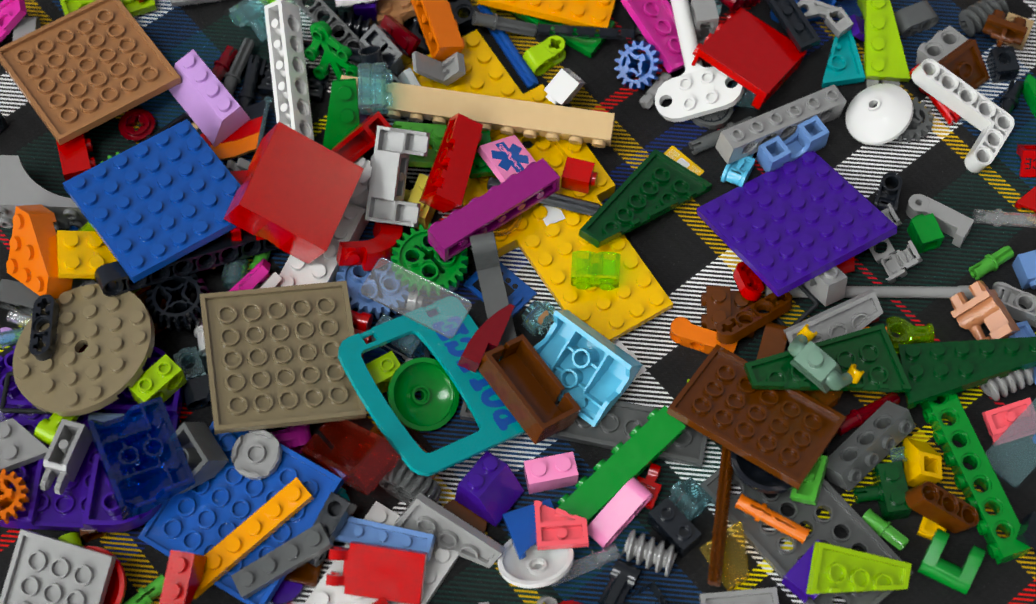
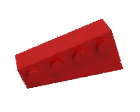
(452, 164)

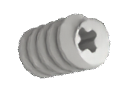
(1001, 386)
(649, 552)

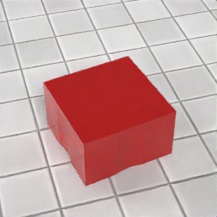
(294, 193)

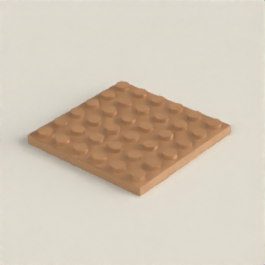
(87, 68)

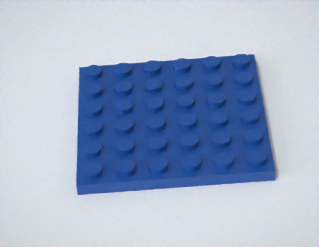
(157, 199)
(215, 508)

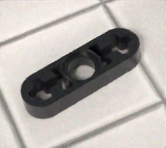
(49, 336)

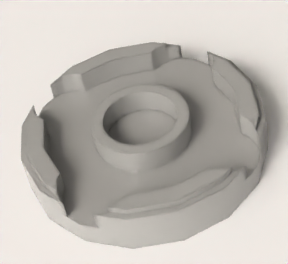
(256, 454)

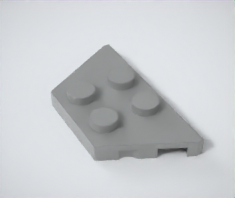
(18, 446)

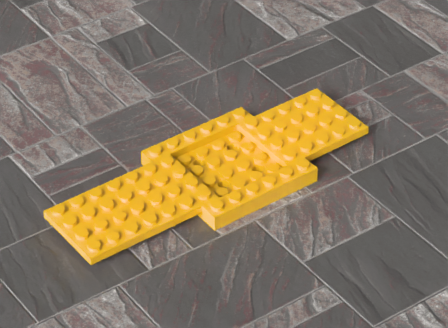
(551, 246)

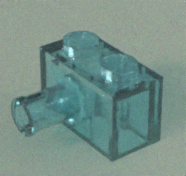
(250, 13)

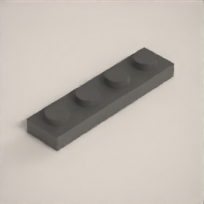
(282, 560)

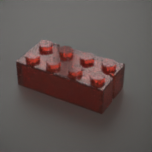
(357, 454)

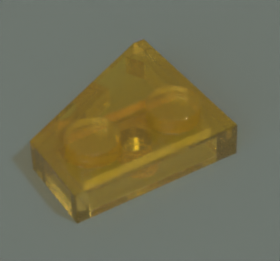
(735, 558)

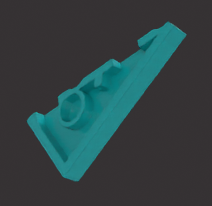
(843, 63)

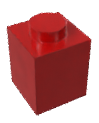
(578, 175)

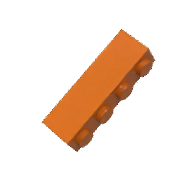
(438, 28)

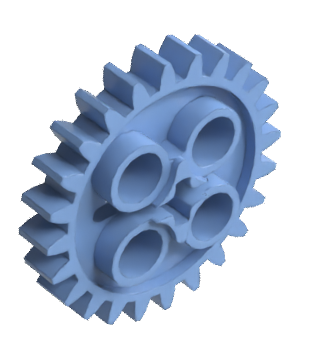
(354, 285)

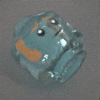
(538, 317)

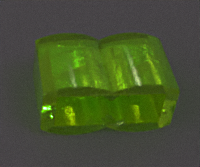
(595, 269)

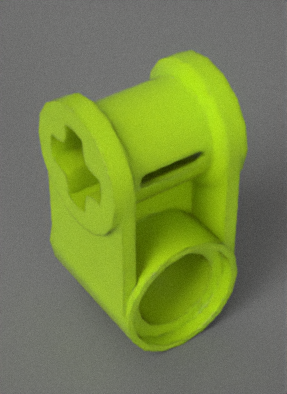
(544, 56)

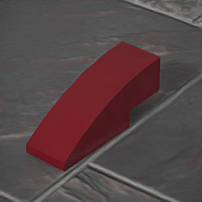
(485, 338)

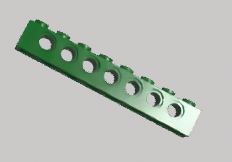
(982, 474)

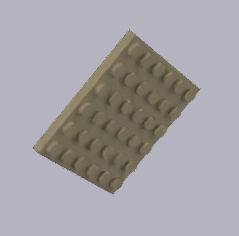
(278, 356)

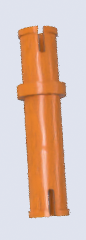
(772, 518)

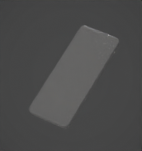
(416, 298)

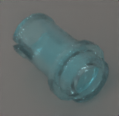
(10, 337)

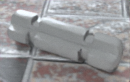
(647, 100)

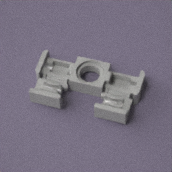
(898, 259)

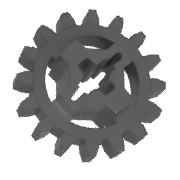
(917, 127)

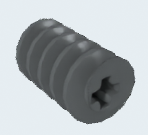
(975, 16)

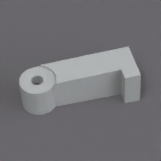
(949, 220)

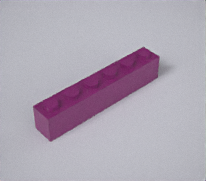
(493, 208)

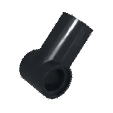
(622, 580)

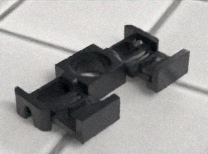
(315, 85)

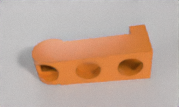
(696, 337)

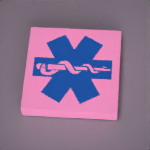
(505, 157)

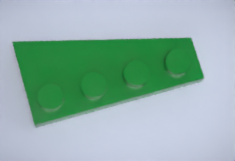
(342, 112)

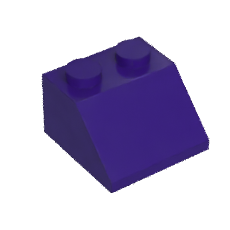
(489, 489)

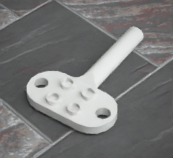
(699, 88)

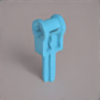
(738, 171)

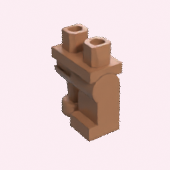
(981, 309)

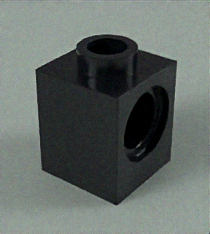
(1002, 72)

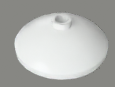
(885, 120)
(537, 568)

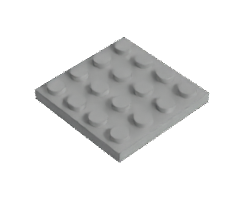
(55, 572)

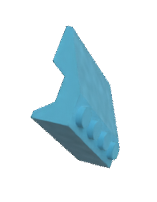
(587, 365)

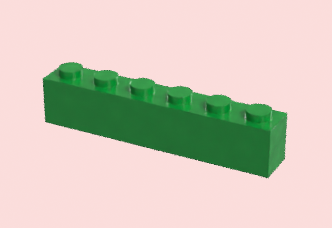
(626, 462)

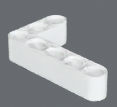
(952, 96)

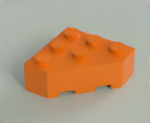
(34, 251)

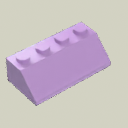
(207, 99)

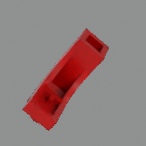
(370, 251)

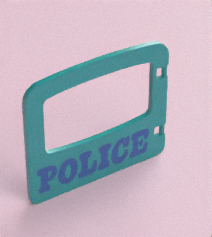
(491, 415)

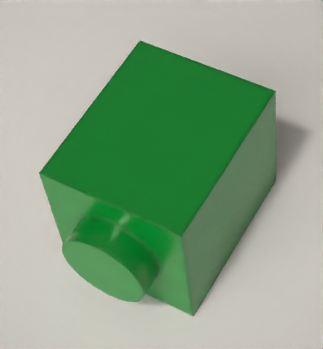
(925, 232)

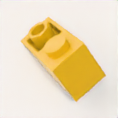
(922, 463)

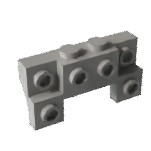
(389, 175)

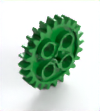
(406, 249)

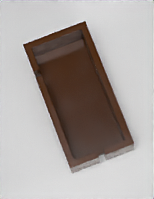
(528, 389)

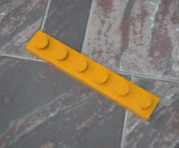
(253, 532)

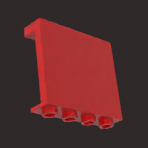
(750, 54)

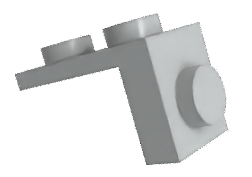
(442, 72)

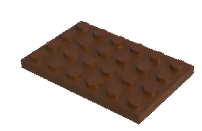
(768, 427)

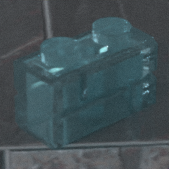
(373, 88)

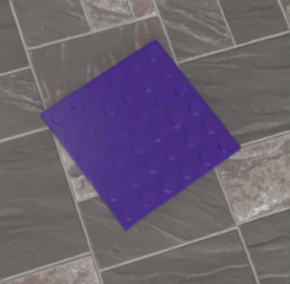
(796, 222)

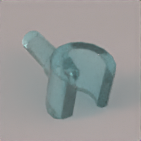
(897, 454)

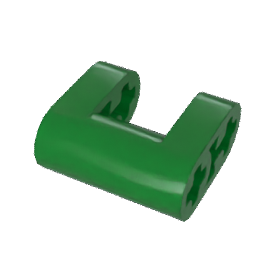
(947, 572)

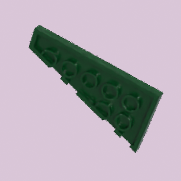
(646, 194)
(866, 348)
(961, 365)

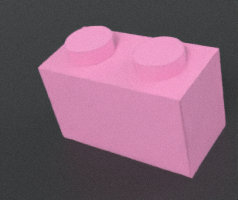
(551, 472)

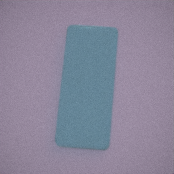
(1015, 451)

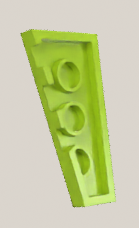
(848, 570)

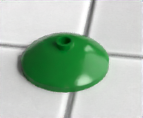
(437, 391)

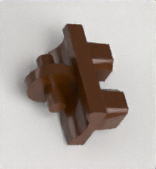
(1005, 30)

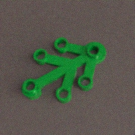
(322, 36)

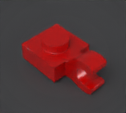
(651, 485)

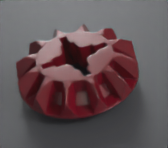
(129, 120)

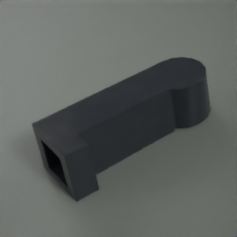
(333, 517)

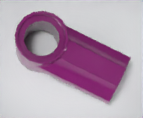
(294, 437)

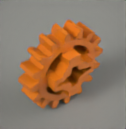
(11, 500)

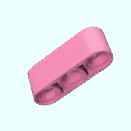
(619, 512)

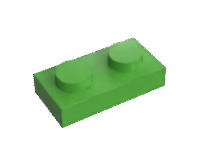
(811, 487)

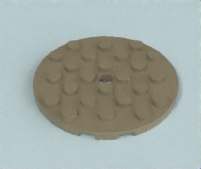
(75, 383)

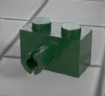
(888, 489)

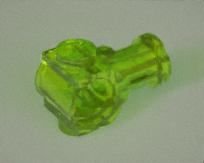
(908, 333)

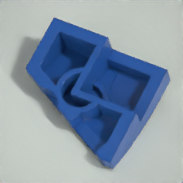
(522, 527)

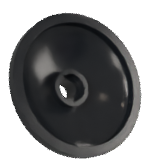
(757, 477)

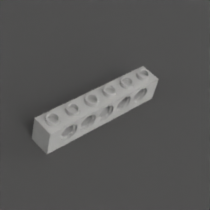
(783, 121)

